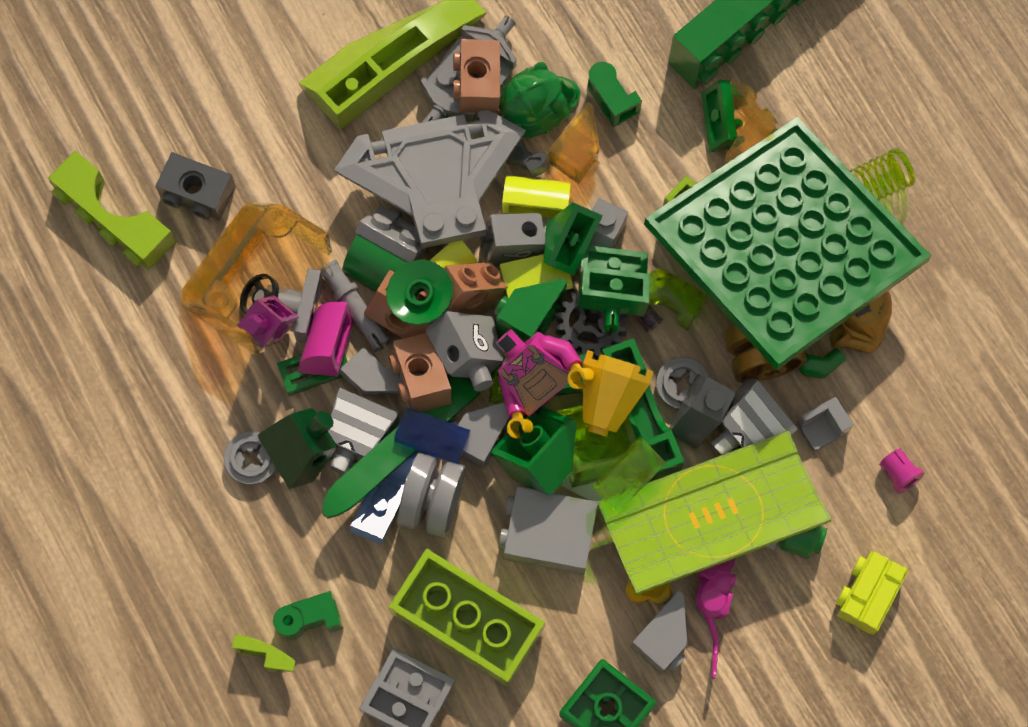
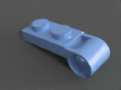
(382, 505)

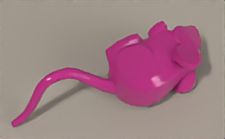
(714, 599)

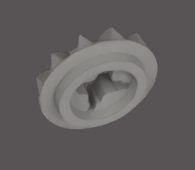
(675, 370)
(235, 461)

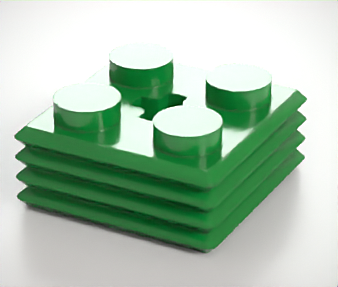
(607, 685)

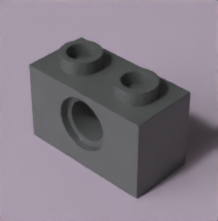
(183, 173)

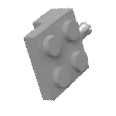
(406, 693)

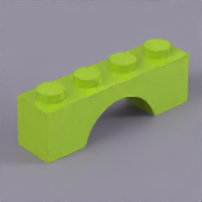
(139, 235)

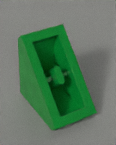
(569, 237)

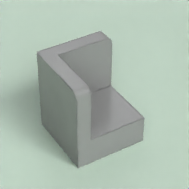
(824, 424)

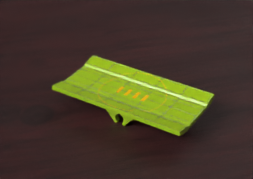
(714, 513)

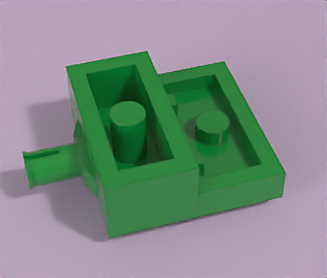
(614, 283)

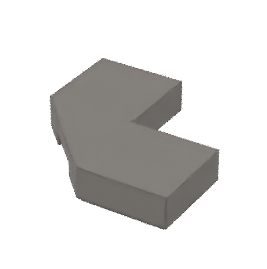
(370, 375)

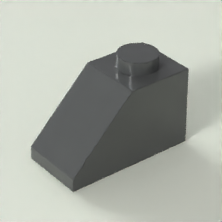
(701, 410)

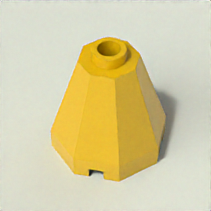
(611, 392)

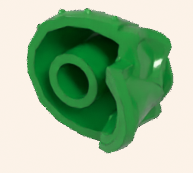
(538, 100)

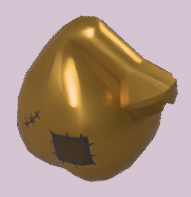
(866, 328)

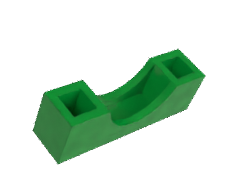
(645, 416)

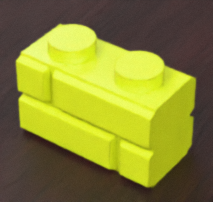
(871, 592)

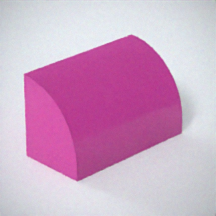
(327, 340)

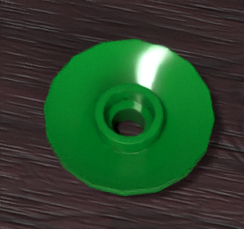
(409, 282)

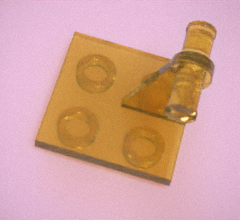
(759, 124)

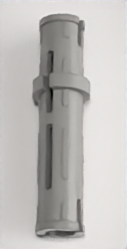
(348, 292)

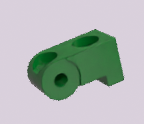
(610, 94)
(306, 614)

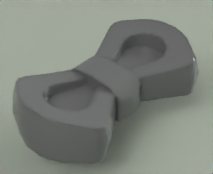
(534, 163)

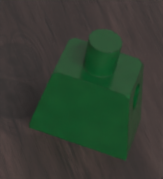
(300, 445)

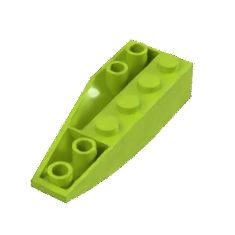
(383, 59)

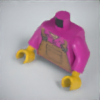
(535, 374)

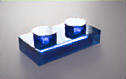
(432, 435)

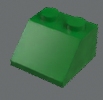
(530, 309)
(539, 457)

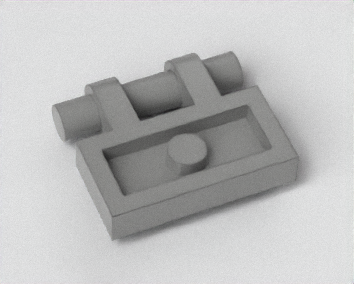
(391, 233)

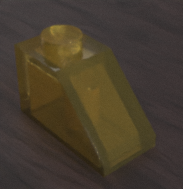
(577, 147)

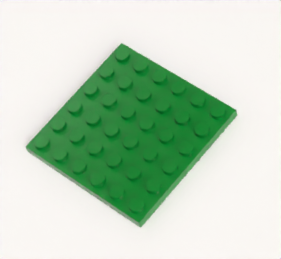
(787, 242)

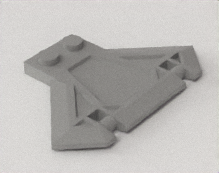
(435, 171)

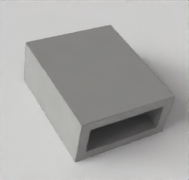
(548, 530)

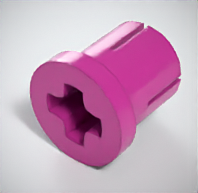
(901, 470)

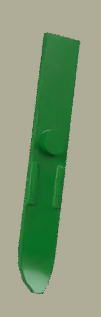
(388, 456)

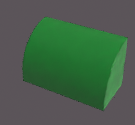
(369, 263)

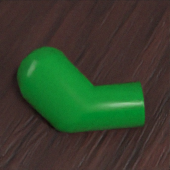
(822, 367)

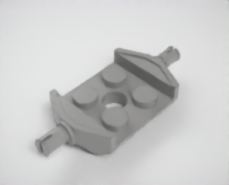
(439, 84)

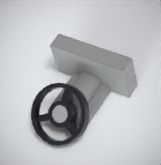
(300, 302)

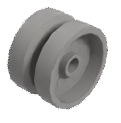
(425, 494)

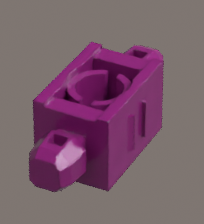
(268, 321)

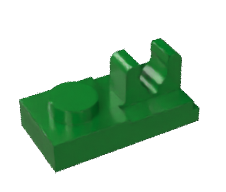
(719, 115)

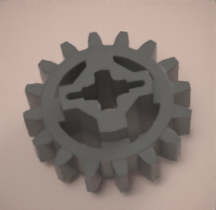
(580, 332)

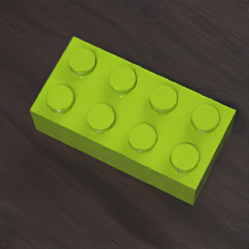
(466, 617)

